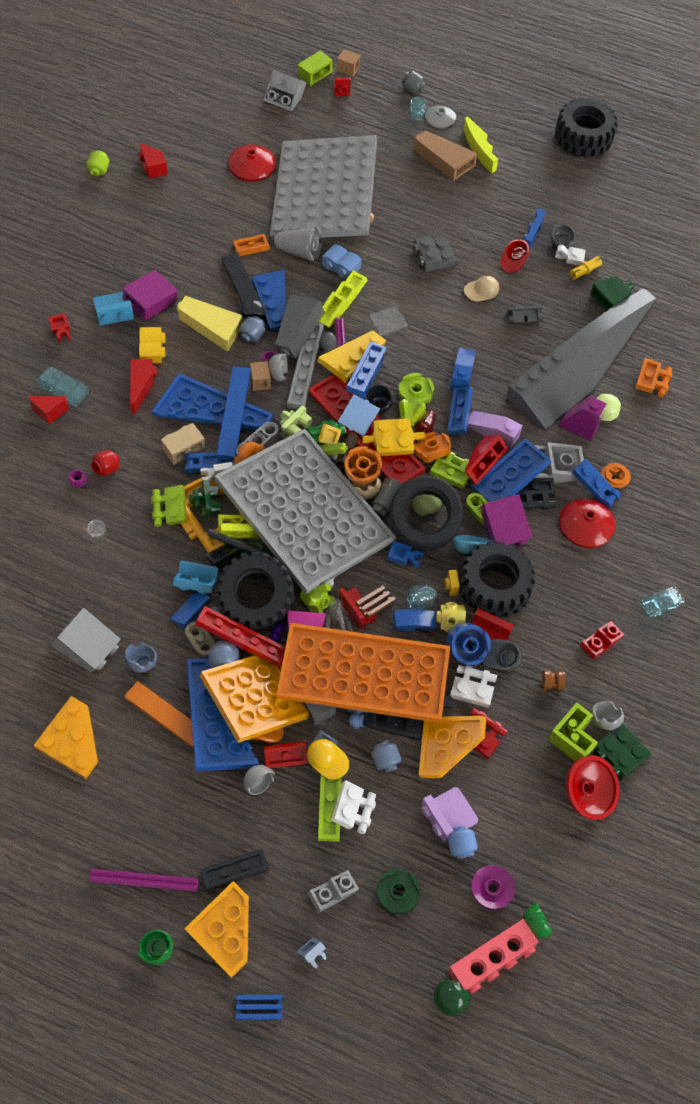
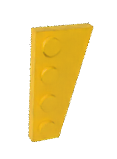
(346, 358)

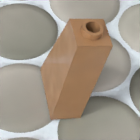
(444, 155)

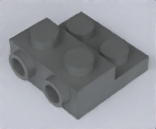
(434, 253)

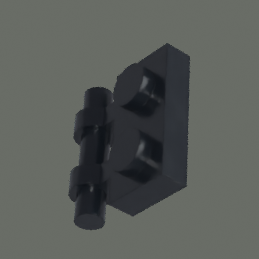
(538, 488)

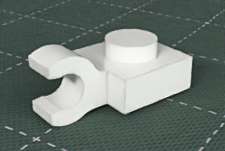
(573, 255)
(211, 472)

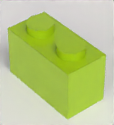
(315, 68)

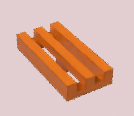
(252, 246)

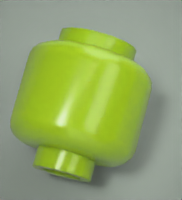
(97, 163)

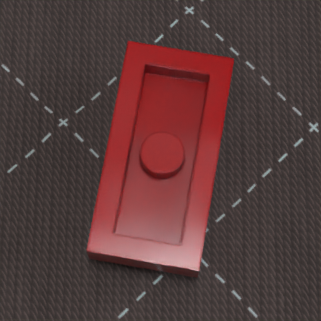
(285, 754)

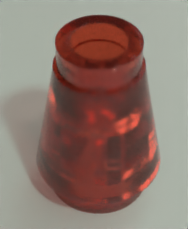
(426, 423)

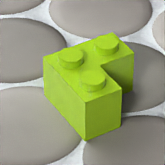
(570, 736)

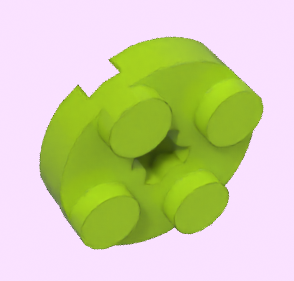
(416, 381)

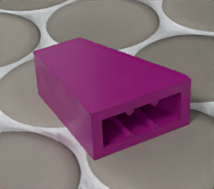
(584, 418)

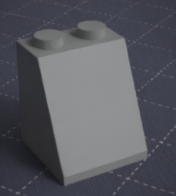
(86, 641)

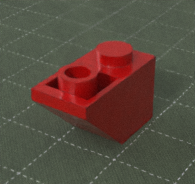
(153, 161)

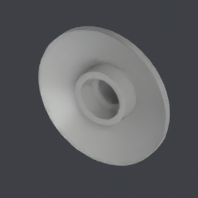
(440, 117)

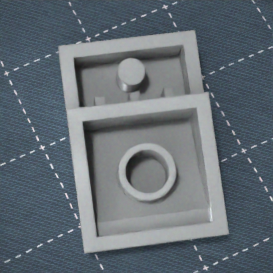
(564, 461)

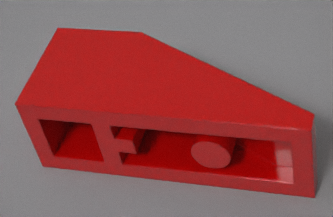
(141, 381)
(484, 457)

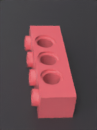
(518, 934)

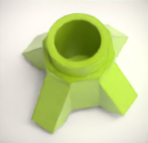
(412, 410)
(317, 599)

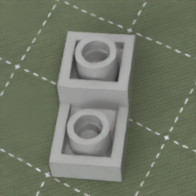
(333, 891)

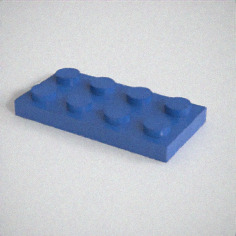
(512, 472)

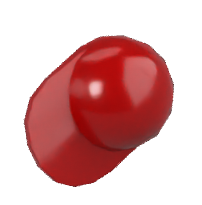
(514, 255)

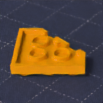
(70, 739)
(448, 743)
(224, 929)

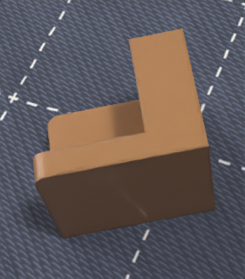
(348, 62)
(260, 376)

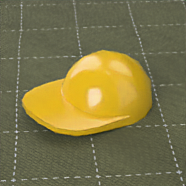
(327, 759)

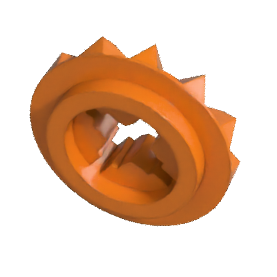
(614, 469)

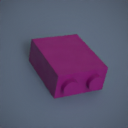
(150, 294)
(506, 521)

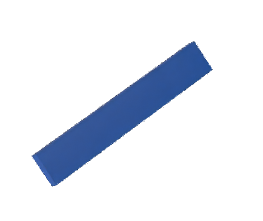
(233, 413)

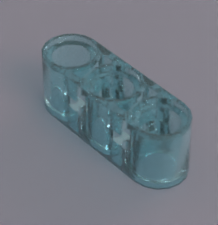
(63, 385)

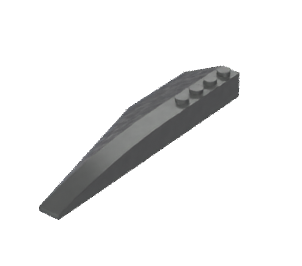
(577, 364)

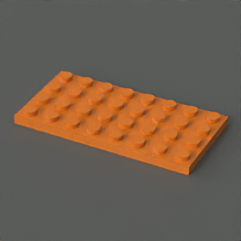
(364, 672)

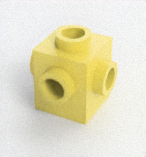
(450, 615)

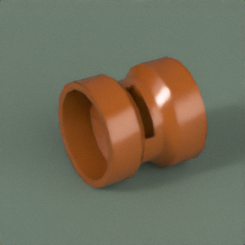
(553, 680)

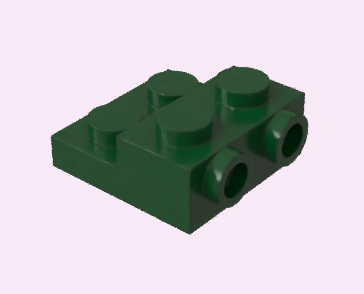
(622, 751)

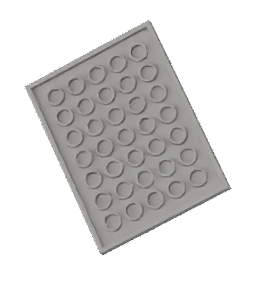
(325, 186)
(304, 510)

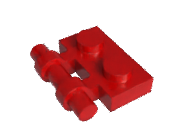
(490, 743)

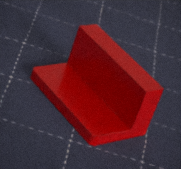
(349, 599)
(492, 625)

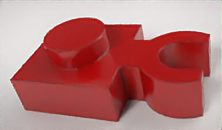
(60, 326)

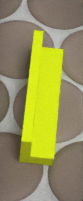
(236, 529)

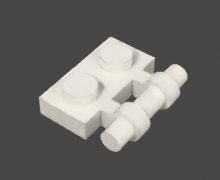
(472, 691)
(348, 804)

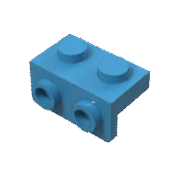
(196, 577)

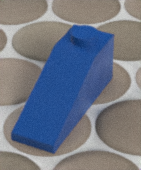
(462, 368)

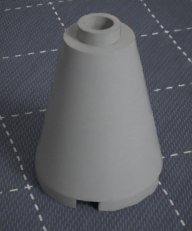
(300, 242)

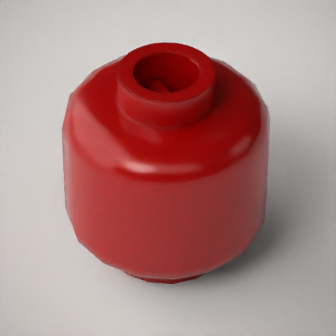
(105, 463)

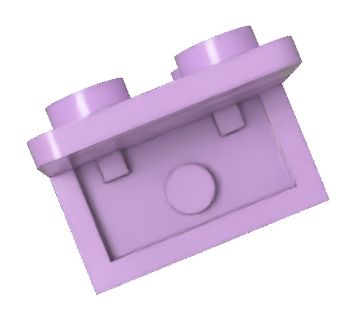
(448, 812)

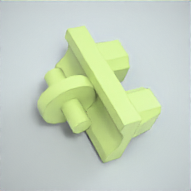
(291, 421)

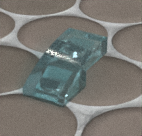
(662, 601)

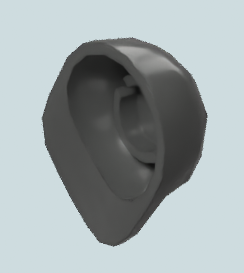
(503, 655)

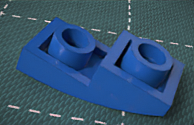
(414, 618)

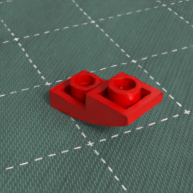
(602, 640)

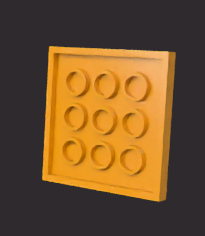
(248, 699)

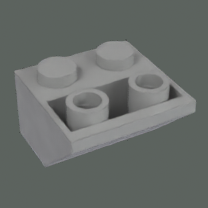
(284, 90)

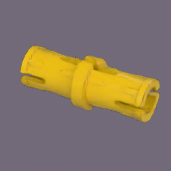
(585, 268)

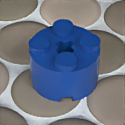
(476, 650)

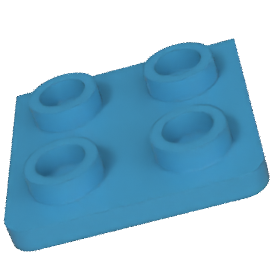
(112, 309)

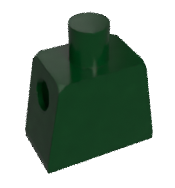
(611, 292)

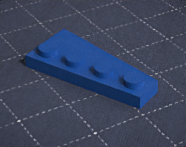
(272, 293)

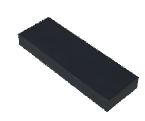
(234, 869)

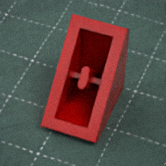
(49, 407)

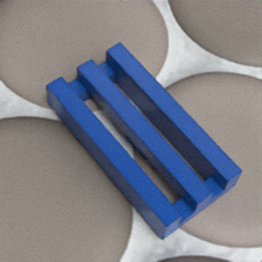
(239, 1007)

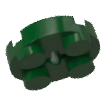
(394, 903)

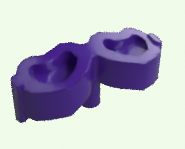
(276, 631)

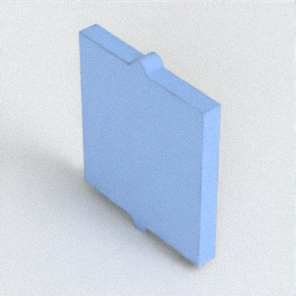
(358, 415)

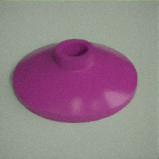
(495, 877)

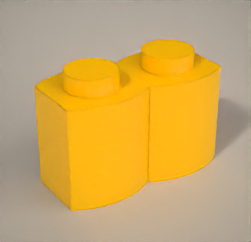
(151, 344)

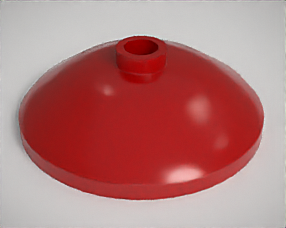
(251, 162)
(583, 530)
(600, 786)

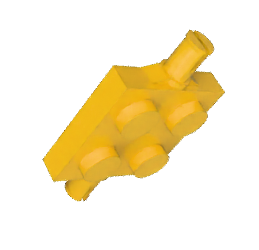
(393, 437)

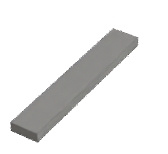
(304, 369)

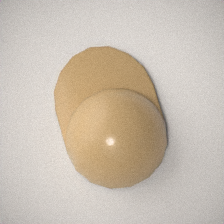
(482, 289)

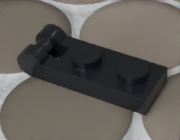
(395, 725)

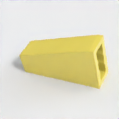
(210, 321)

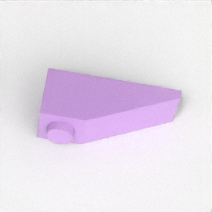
(493, 424)

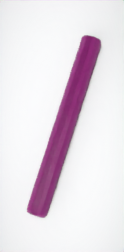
(144, 880)

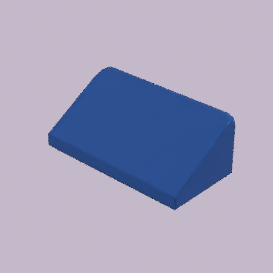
(190, 609)

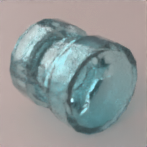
(417, 108)

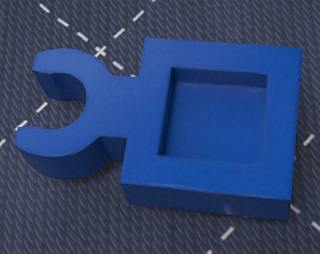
(402, 554)

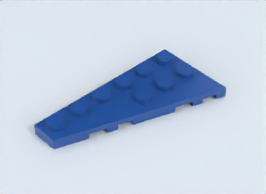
(200, 403)
(212, 738)

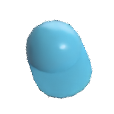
(466, 543)

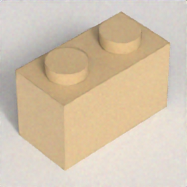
(181, 442)

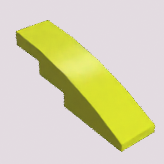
(478, 142)
(342, 298)

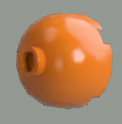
(362, 465)

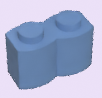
(341, 261)

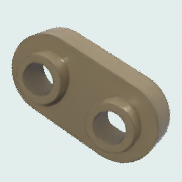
(200, 641)

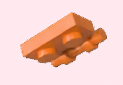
(648, 376)

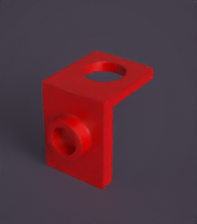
(342, 86)

